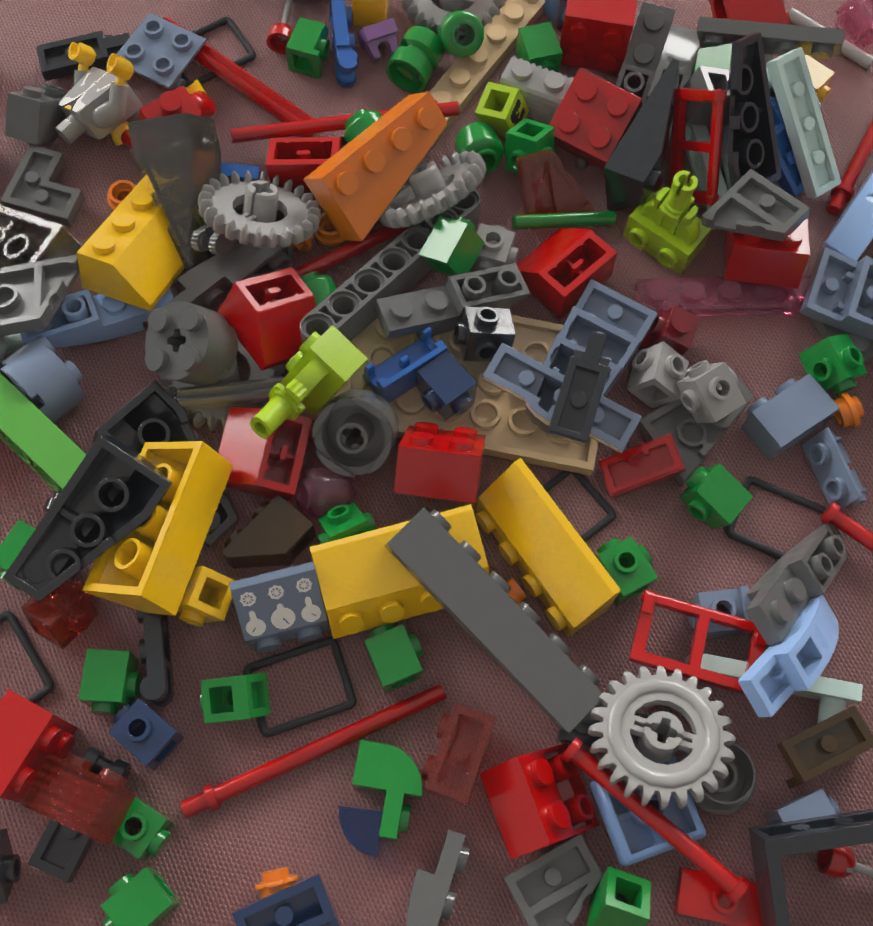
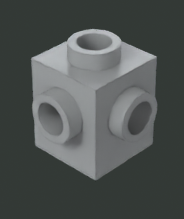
(498, 247)
(656, 374)
(710, 391)

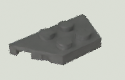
(34, 293)

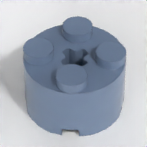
(44, 378)

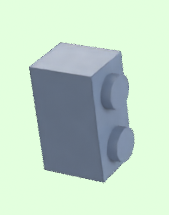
(789, 416)

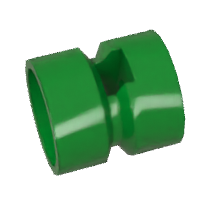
(415, 59)

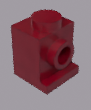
(675, 328)

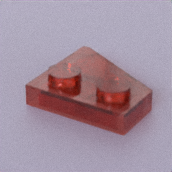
(548, 186)

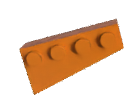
(374, 166)

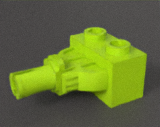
(667, 226)
(312, 380)

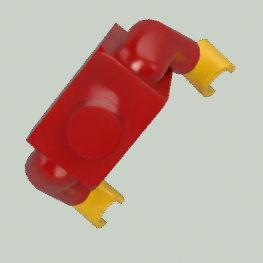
(180, 100)

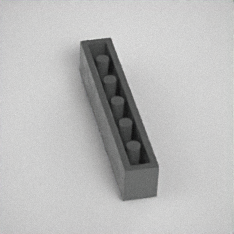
(495, 620)

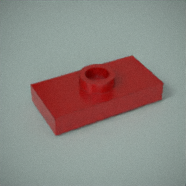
(641, 466)
(705, 900)

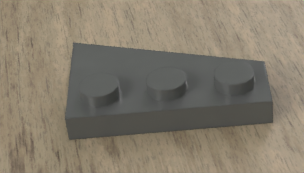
(691, 438)

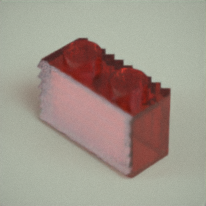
(80, 798)

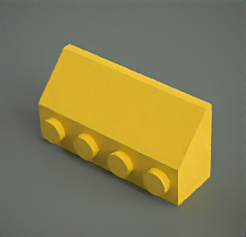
(131, 252)
(545, 549)
(158, 557)
(369, 586)

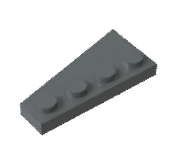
(776, 38)

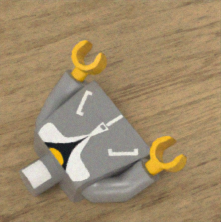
(98, 98)

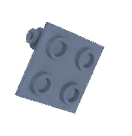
(161, 51)

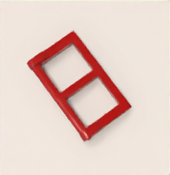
(713, 147)
(704, 616)

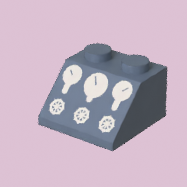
(280, 607)

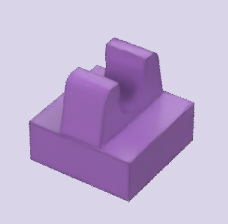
(379, 34)

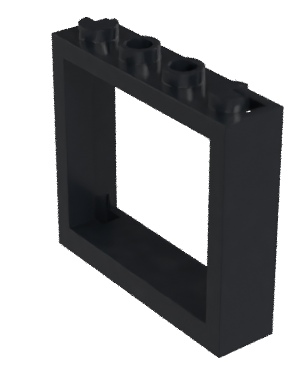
(798, 837)

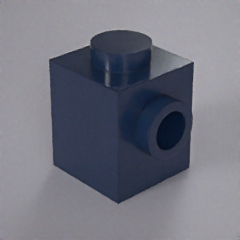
(446, 386)
(145, 734)

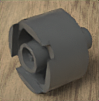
(189, 344)
(343, 451)

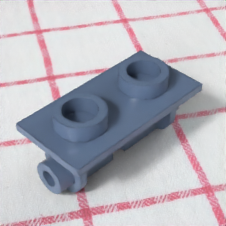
(831, 469)

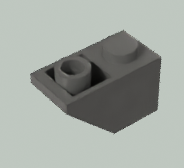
(34, 114)

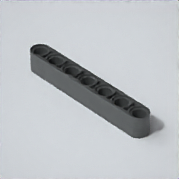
(385, 275)

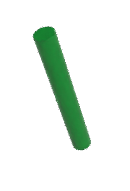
(559, 220)

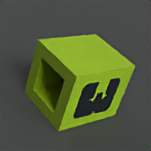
(501, 107)

